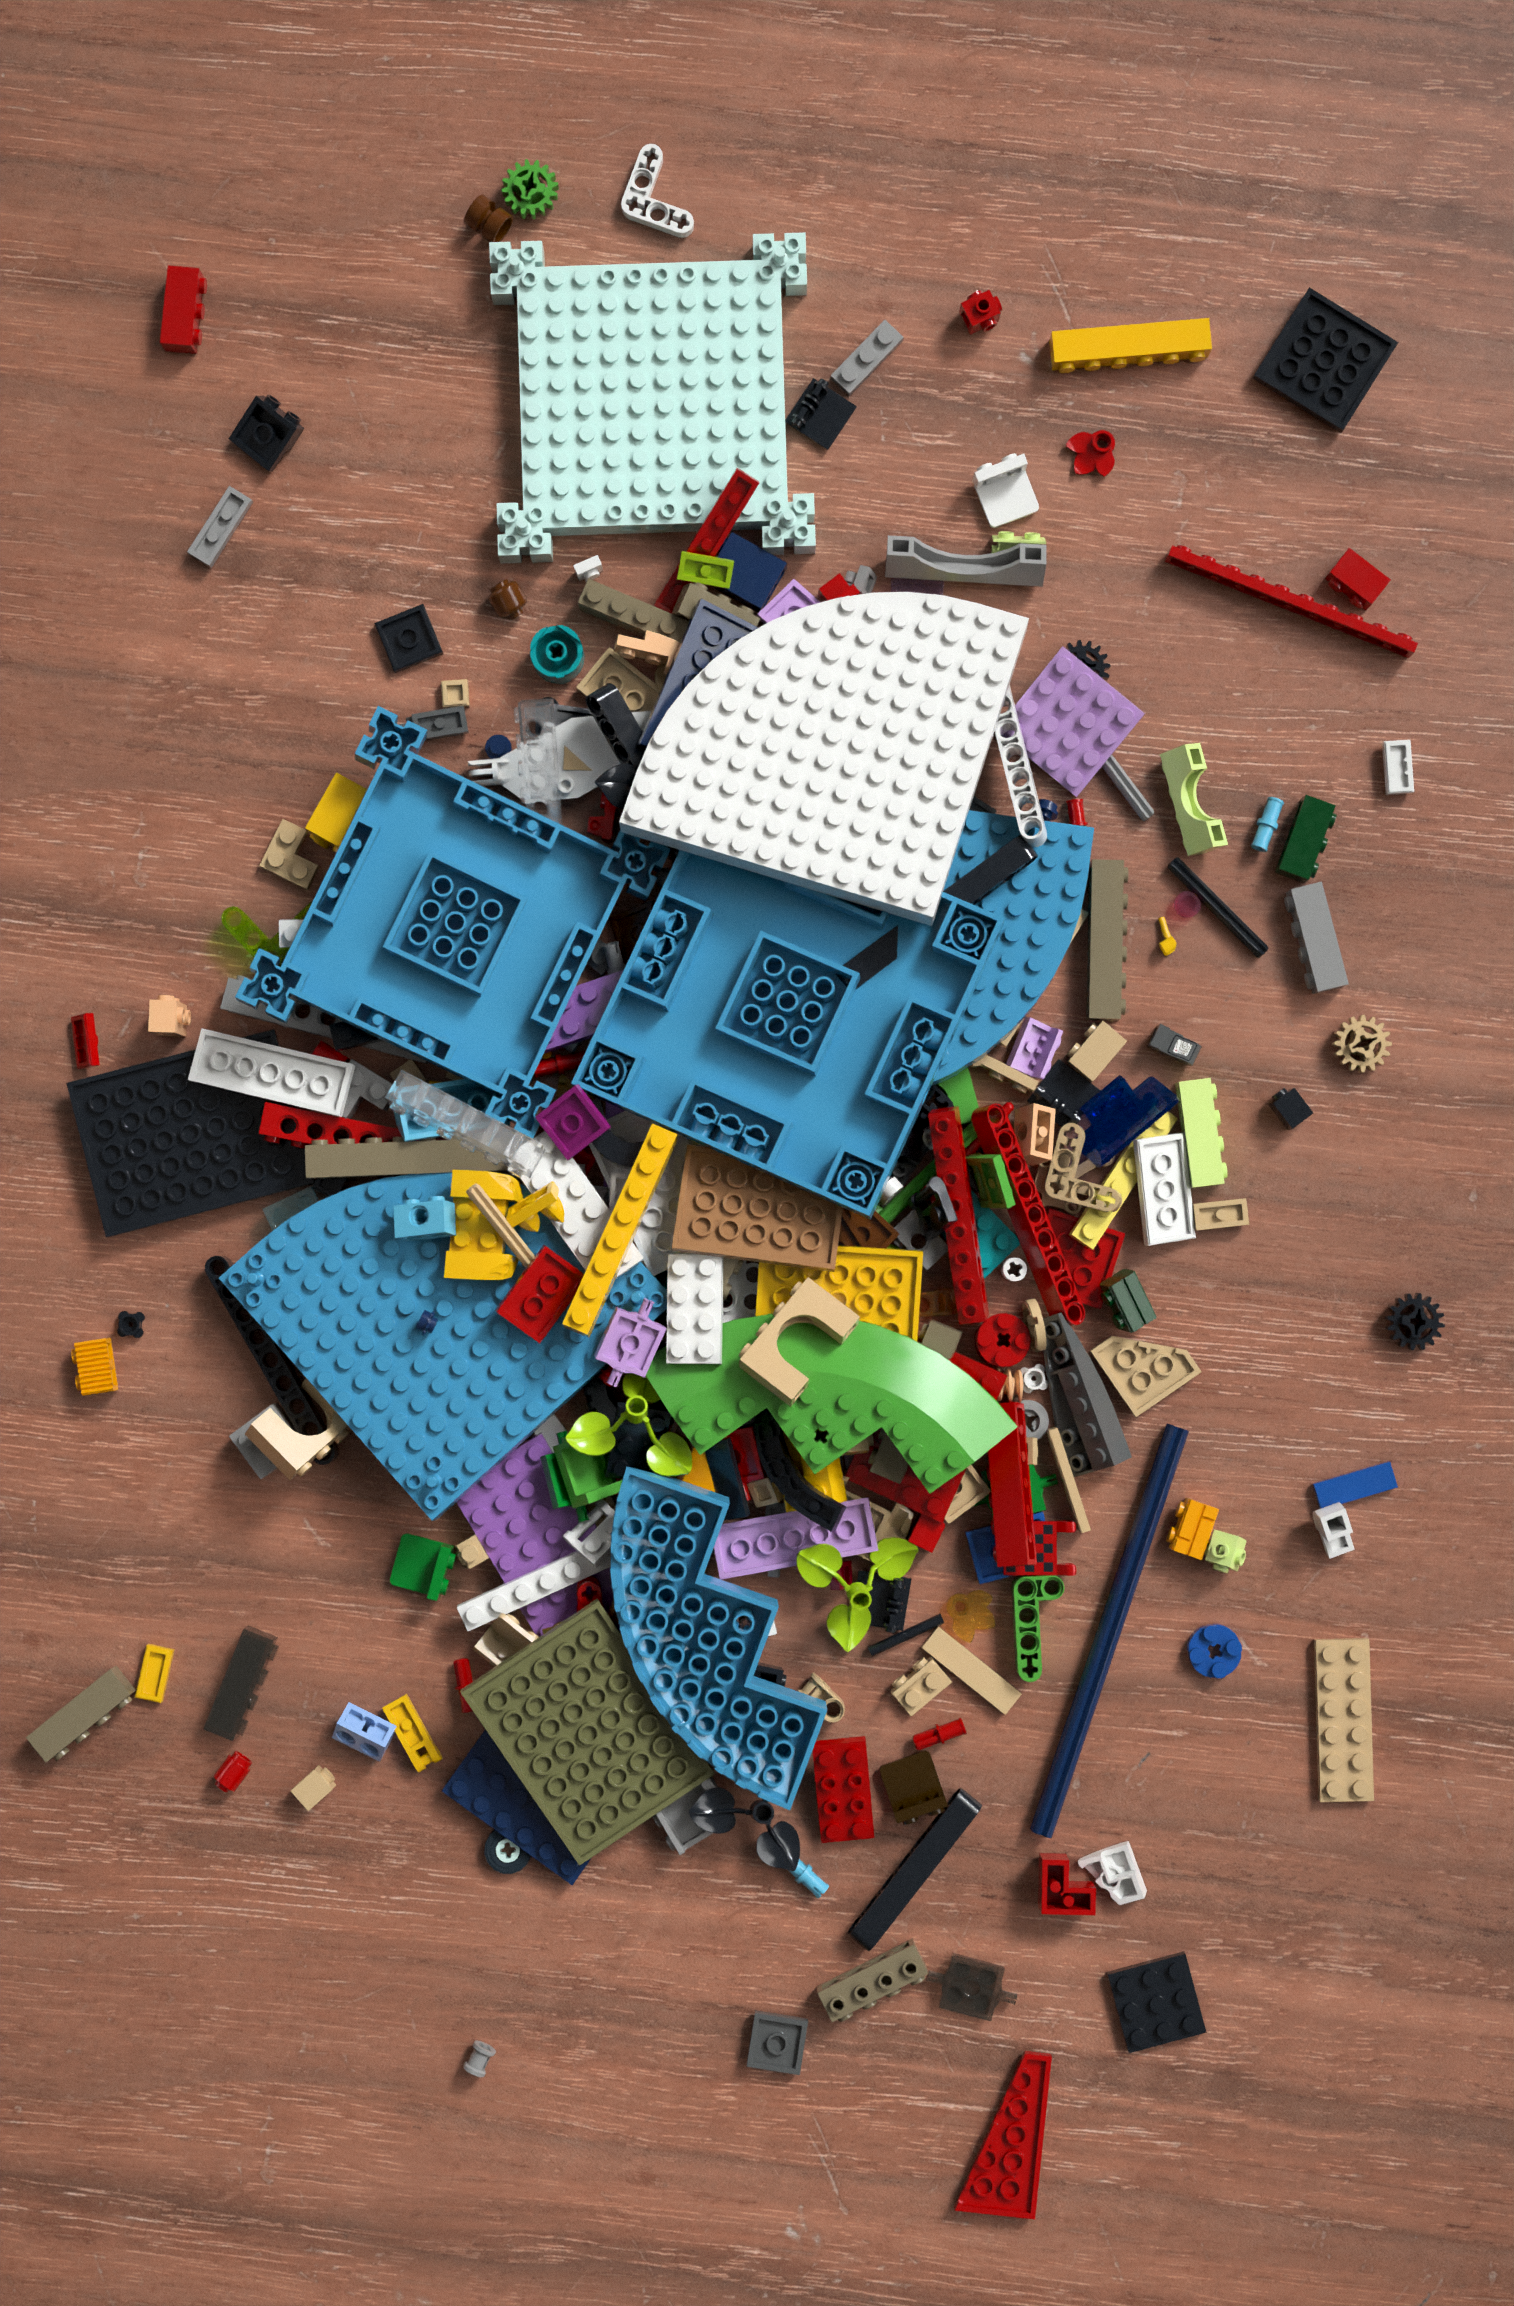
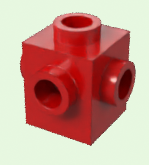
(980, 311)

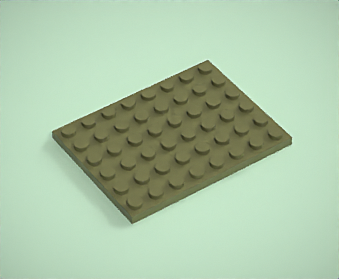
(584, 1733)

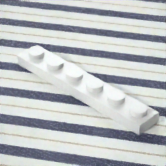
(527, 1589)

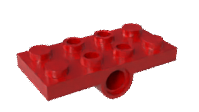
(843, 1789)

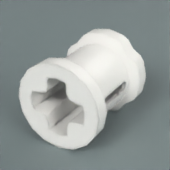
(1021, 1272)

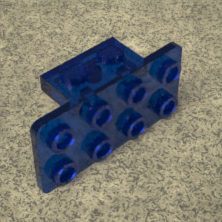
(1121, 1115)

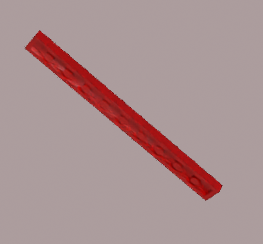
(1299, 604)

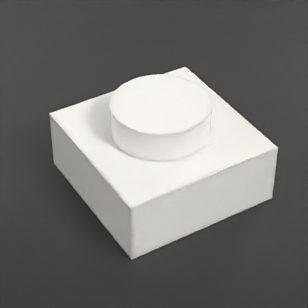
(588, 568)

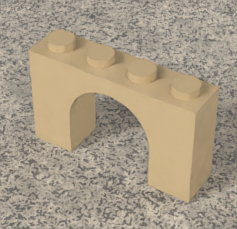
(807, 1305)
(293, 1451)

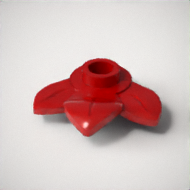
(1091, 456)

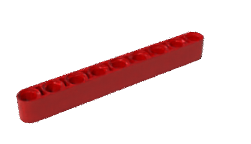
(1030, 1216)

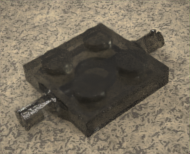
(971, 1987)

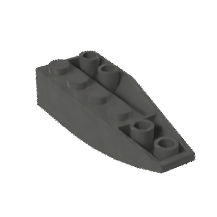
(1080, 1402)

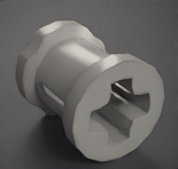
(479, 2058)

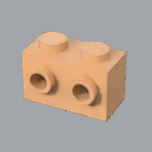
(168, 1017)

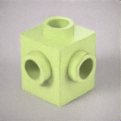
(1225, 1551)

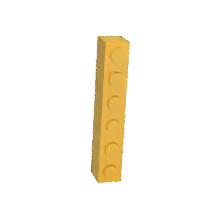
(1130, 345)

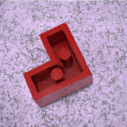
(1060, 1895)

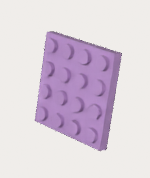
(1073, 721)

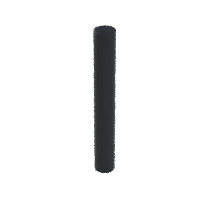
(906, 1634)

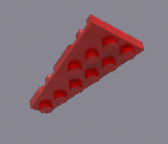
(1009, 2161)

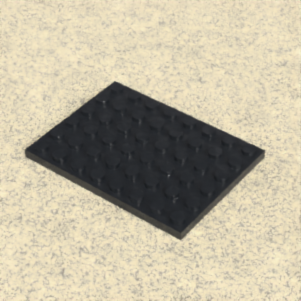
(177, 1145)

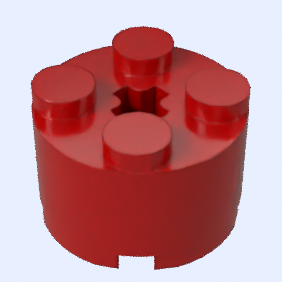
(987, 1339)

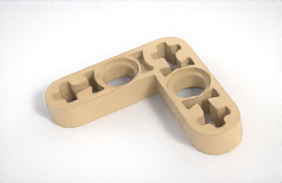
(1071, 1184)

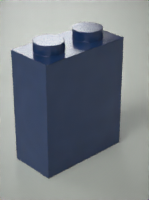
(753, 573)

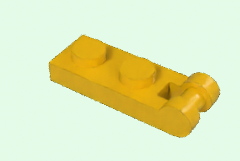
(412, 1732)

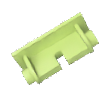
(1006, 540)

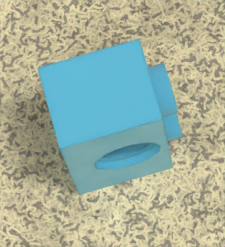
(439, 1221)

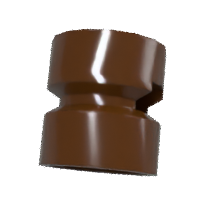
(491, 221)

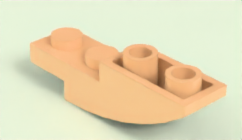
(653, 648)

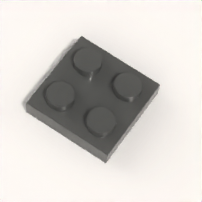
(777, 2042)

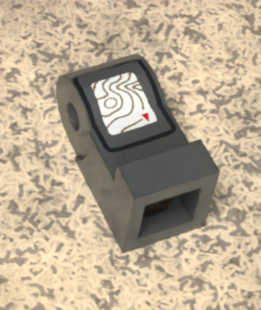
(1174, 1045)

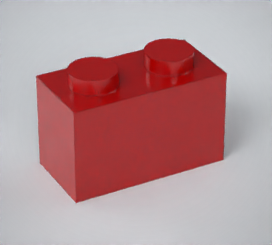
(1357, 579)

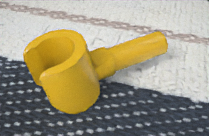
(1169, 944)

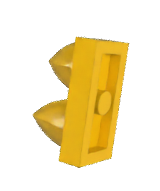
(543, 1200)

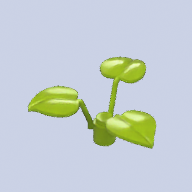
(593, 1434)
(821, 1561)

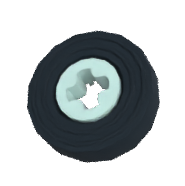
(499, 1860)

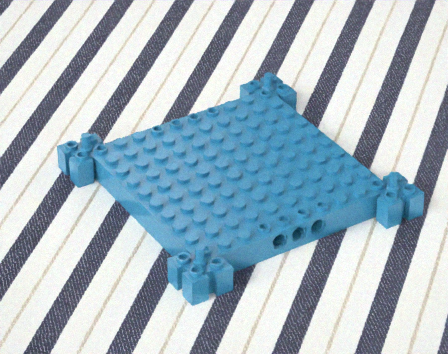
(453, 923)

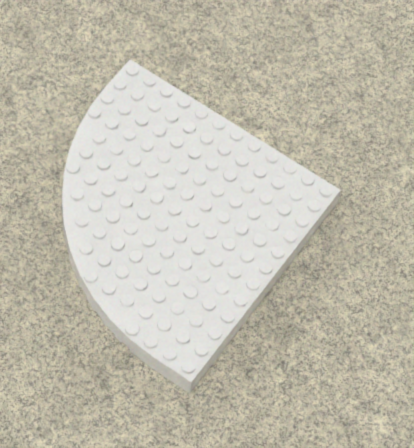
(835, 747)

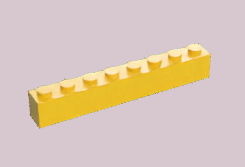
(620, 1230)

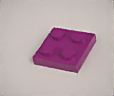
(572, 1122)

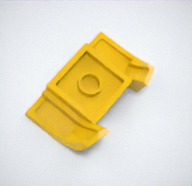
(477, 1248)

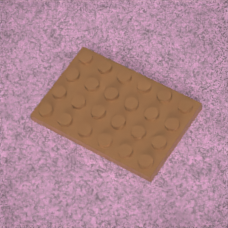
(751, 1215)

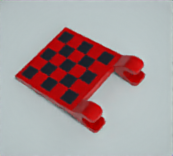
(1047, 1551)

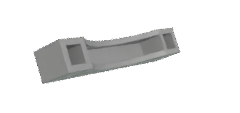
(1014, 566)

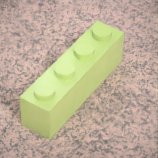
(1200, 1124)

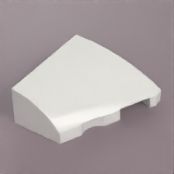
(1116, 1872)

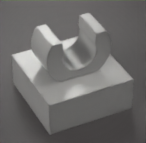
(863, 580)

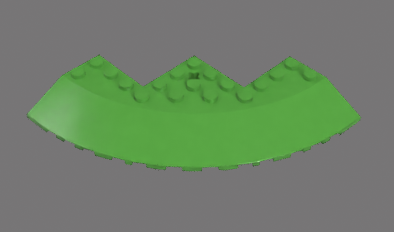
(869, 1382)

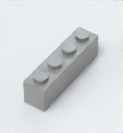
(1316, 938)

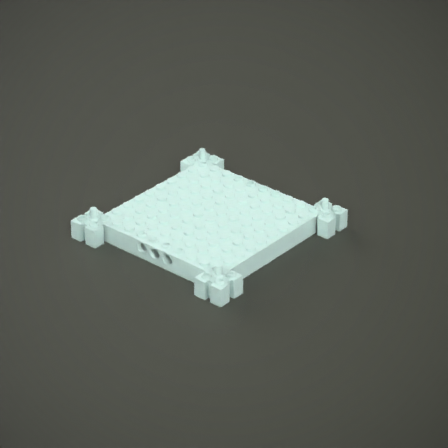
(650, 395)

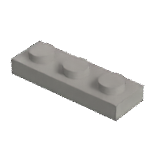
(867, 357)
(220, 526)

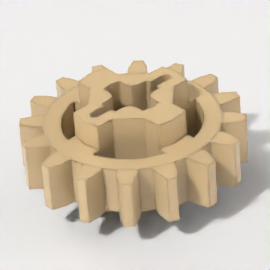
(1365, 1053)

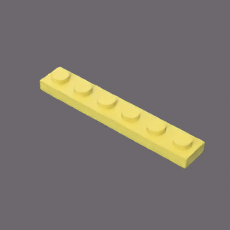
(1121, 1178)

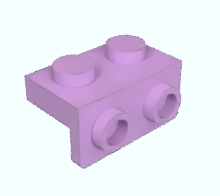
(1034, 1048)

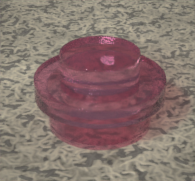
(1187, 904)

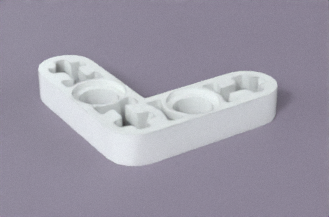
(643, 195)

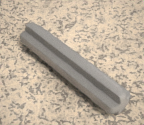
(1128, 788)

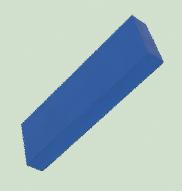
(1355, 1484)

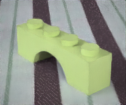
(1182, 770)

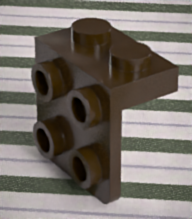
(913, 1787)

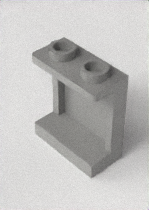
(678, 1824)

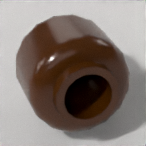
(507, 599)

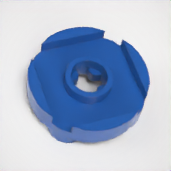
(1199, 1654)

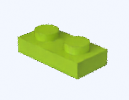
(705, 569)

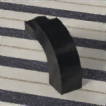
(614, 1149)

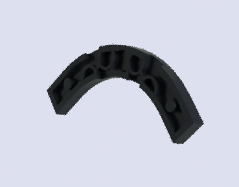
(788, 1479)

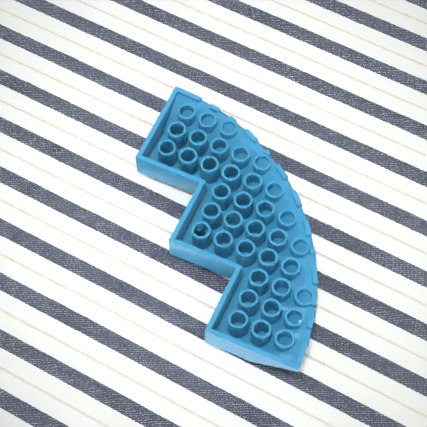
(690, 1640)

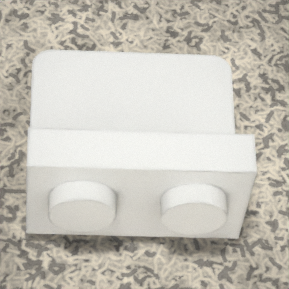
(1005, 490)

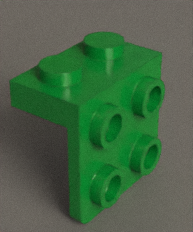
(423, 1565)

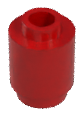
(232, 1772)

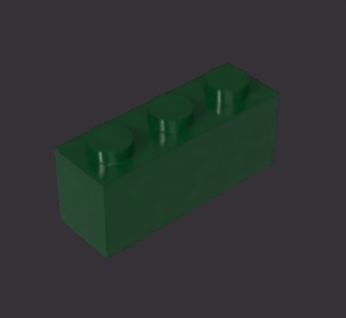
(1306, 839)

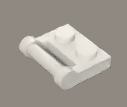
(598, 1543)

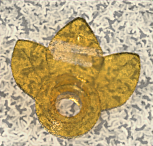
(973, 1616)

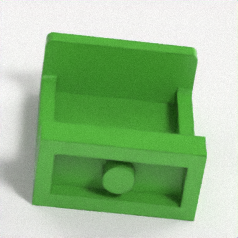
(584, 1475)

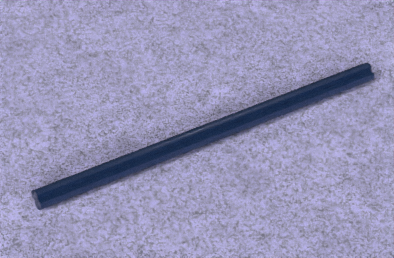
(1109, 1631)

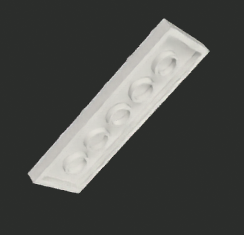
(271, 1072)
(583, 1208)

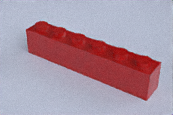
(1012, 1495)

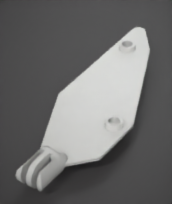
(581, 737)

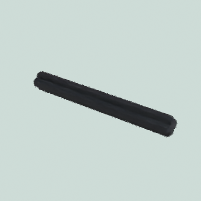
(1218, 907)

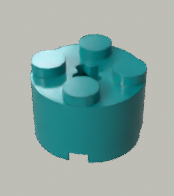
(552, 640)

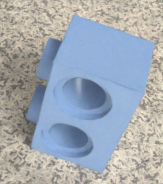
(364, 1731)

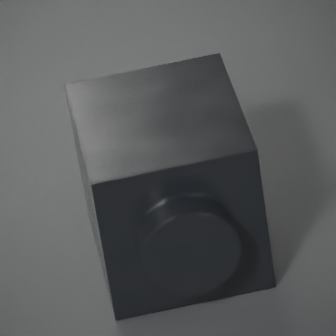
(1290, 1107)

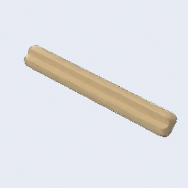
(500, 1224)

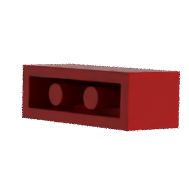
(183, 309)

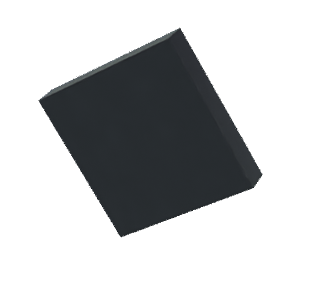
(409, 638)

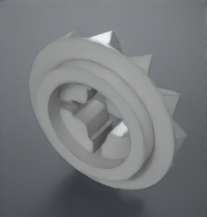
(1040, 1423)

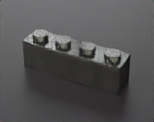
(241, 1683)

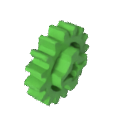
(538, 197)

